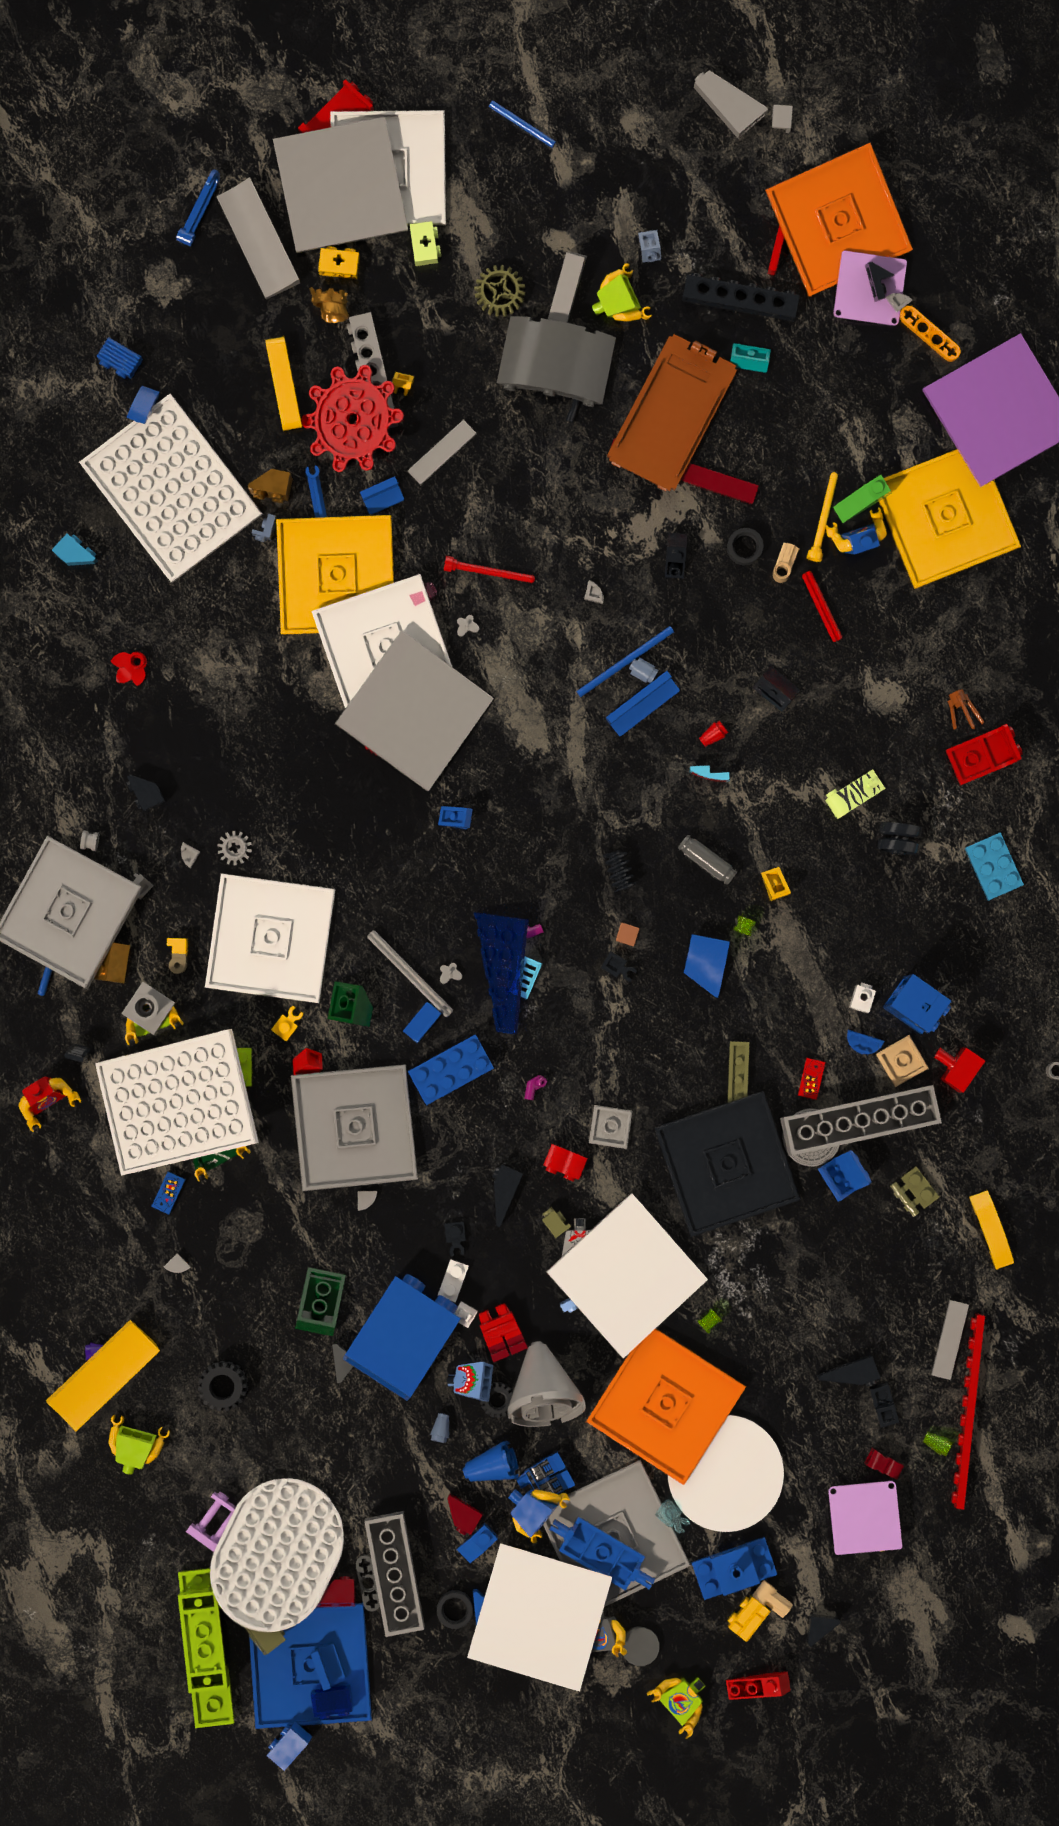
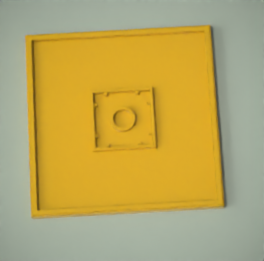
(945, 519)
(328, 563)

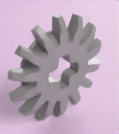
(227, 843)

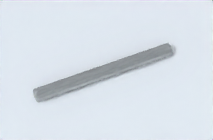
(422, 986)

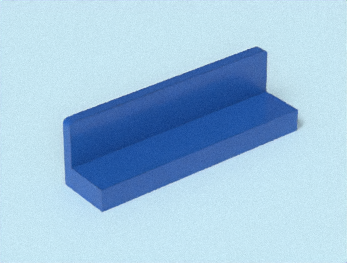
(643, 704)

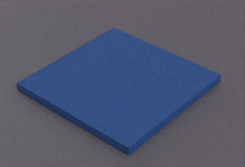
(288, 1675)

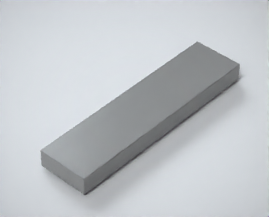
(442, 452)
(950, 1339)

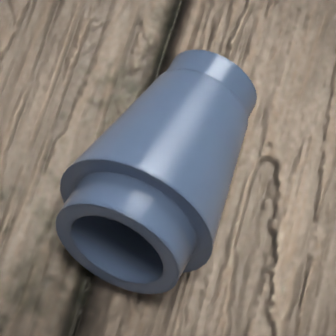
(440, 1430)

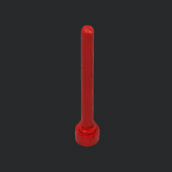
(452, 564)

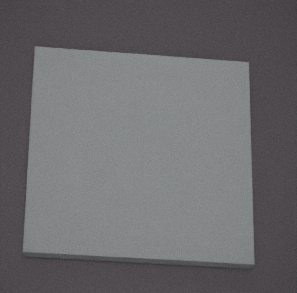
(340, 184)
(414, 710)
(68, 912)
(354, 1127)
(625, 1509)

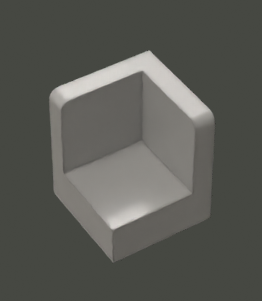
(782, 117)

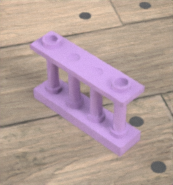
(198, 1530)

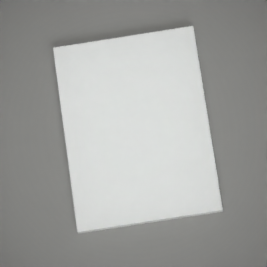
(171, 488)
(176, 1102)

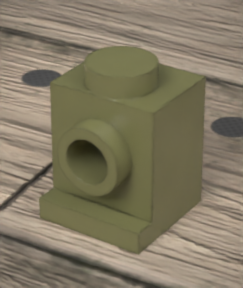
(555, 1222)

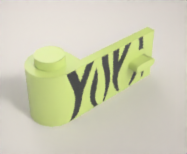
(854, 794)

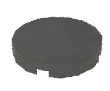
(641, 1646)

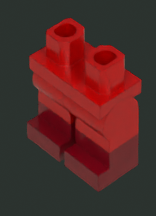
(499, 1327)

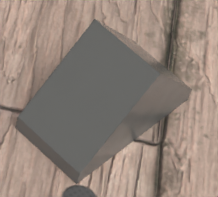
(342, 1367)

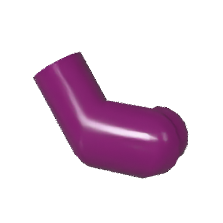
(533, 931)
(534, 1084)

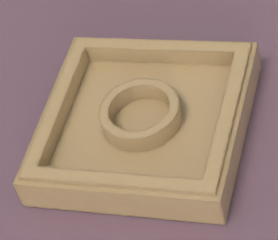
(902, 1061)

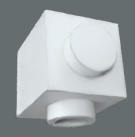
(862, 998)

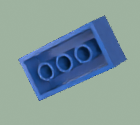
(450, 1069)

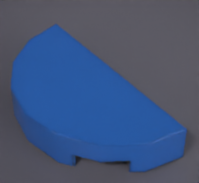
(862, 1043)

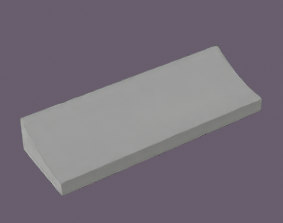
(258, 239)

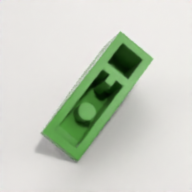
(862, 499)

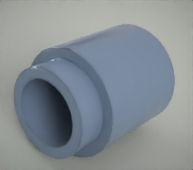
(643, 670)

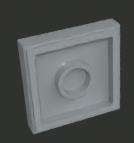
(610, 1126)

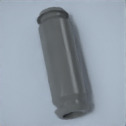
(707, 859)

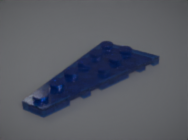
(503, 960)

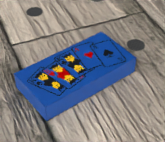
(168, 1192)

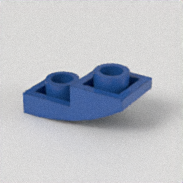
(142, 405)

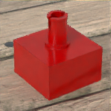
(960, 1068)

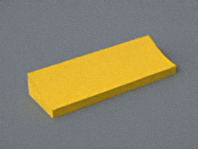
(103, 1375)

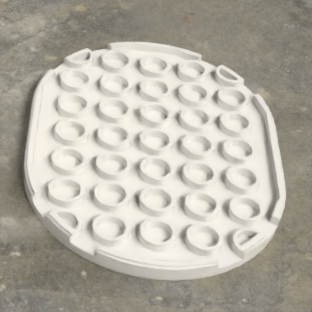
(276, 1555)

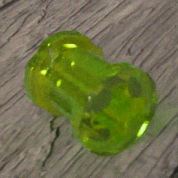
(709, 1321)

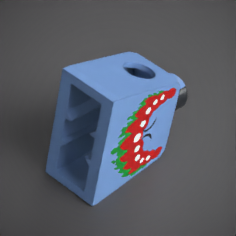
(472, 1380)

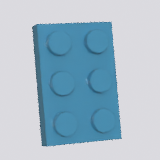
(994, 866)

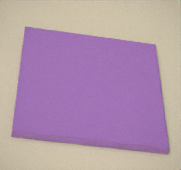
(998, 409)

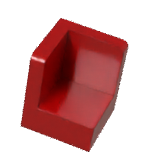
(307, 1062)

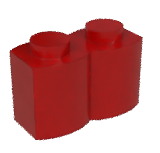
(565, 1162)

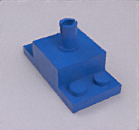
(734, 1569)

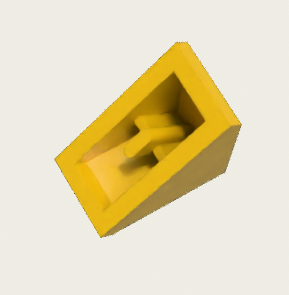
(775, 884)

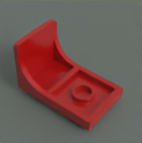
(984, 754)

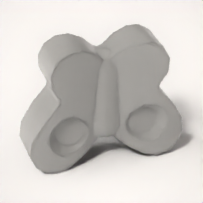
(466, 625)
(449, 972)

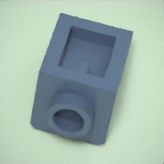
(650, 246)
(268, 526)

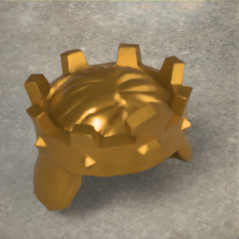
(331, 304)

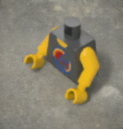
(610, 1636)

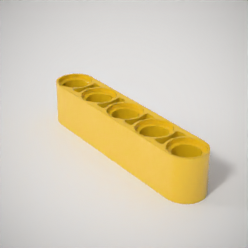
(283, 383)

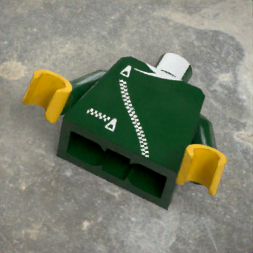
(213, 1160)

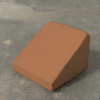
(627, 934)

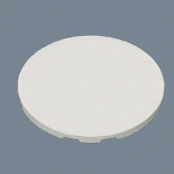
(733, 1480)

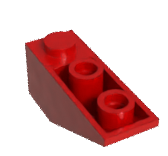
(759, 1686)

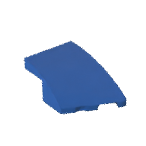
(706, 962)

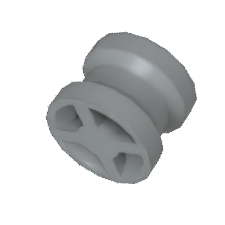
(89, 841)

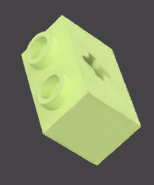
(422, 254)

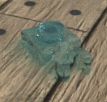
(670, 1516)

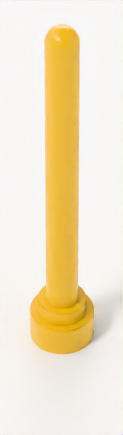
(815, 553)

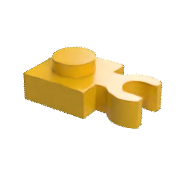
(285, 1025)

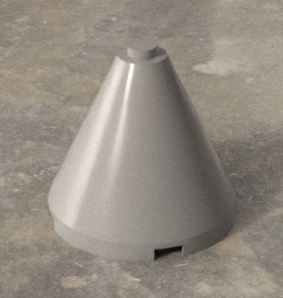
(543, 1391)

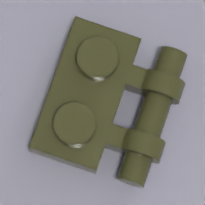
(919, 1188)

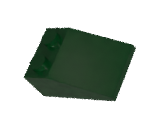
(320, 1301)

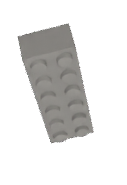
(394, 1574)

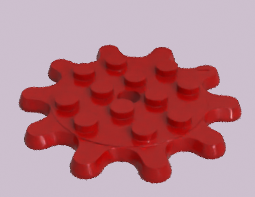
(333, 412)

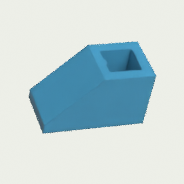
(72, 552)

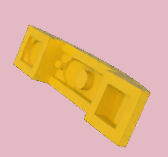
(992, 1229)

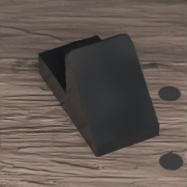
(875, 275)

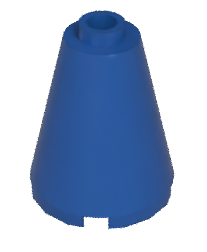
(493, 1464)

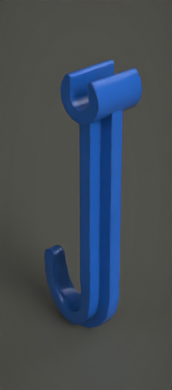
(187, 234)
(316, 493)

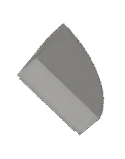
(898, 301)
(593, 593)
(189, 854)
(366, 1199)
(177, 1264)

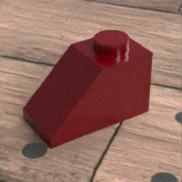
(464, 1515)
(339, 1593)

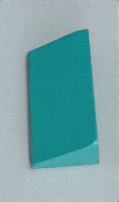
(750, 357)

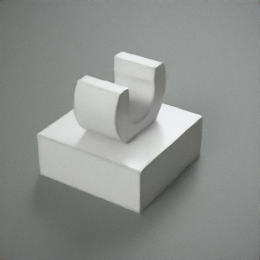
(466, 1314)

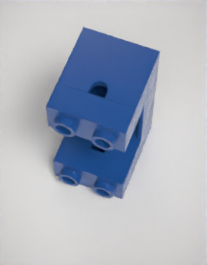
(917, 1004)

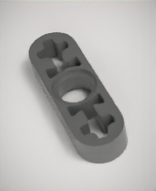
(360, 1569)

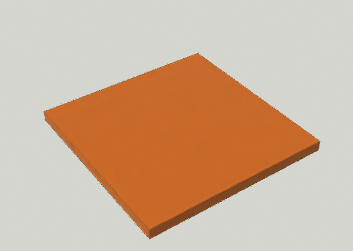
(835, 211)
(666, 1405)

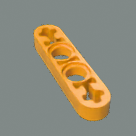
(927, 336)

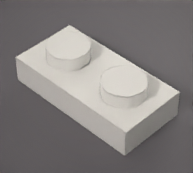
(453, 1280)

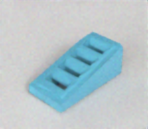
(533, 963)

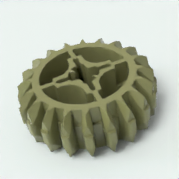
(506, 275)

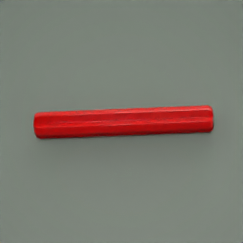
(822, 606)

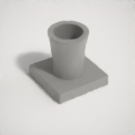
(159, 1008)

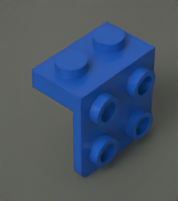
(844, 1175)

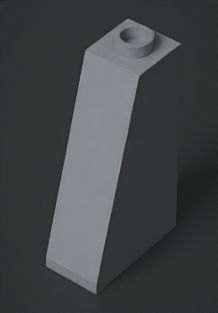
(732, 105)
(567, 286)

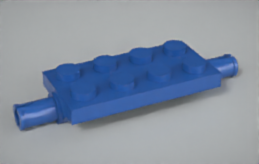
(602, 1553)

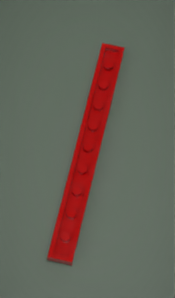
(967, 1418)

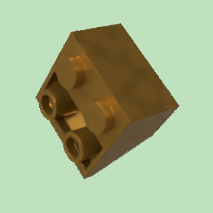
(272, 484)
(114, 964)

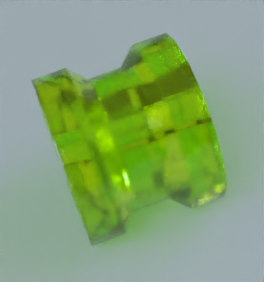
(744, 926)

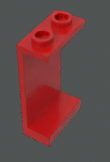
(345, 100)

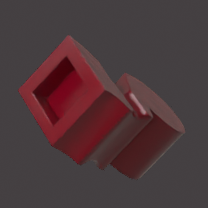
(884, 1464)

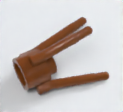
(960, 699)

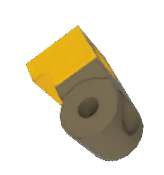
(179, 954)

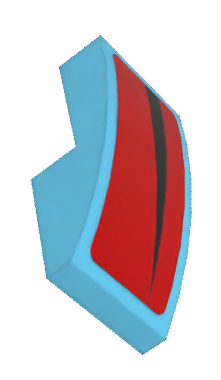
(704, 772)

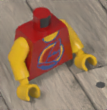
(42, 1095)

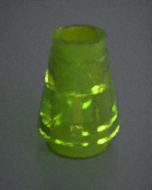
(938, 1443)

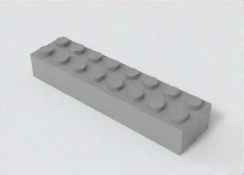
(860, 1120)

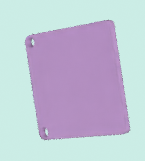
(854, 292)
(865, 1518)

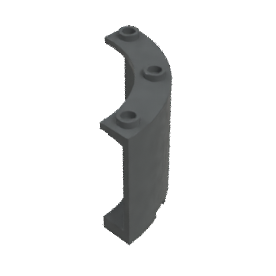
(556, 359)

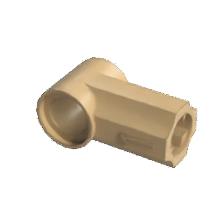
(785, 561)
(768, 1595)

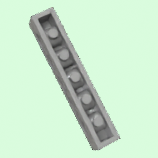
(365, 323)

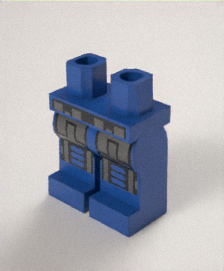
(539, 1475)

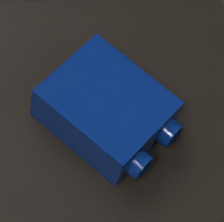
(403, 1336)

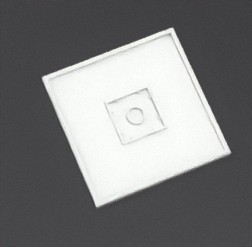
(418, 156)
(364, 626)
(270, 938)
(627, 1275)
(539, 1617)

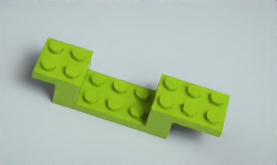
(204, 1650)

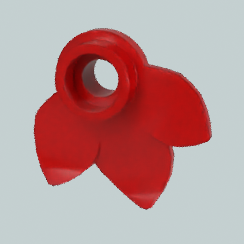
(127, 669)

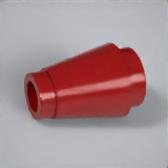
(713, 733)

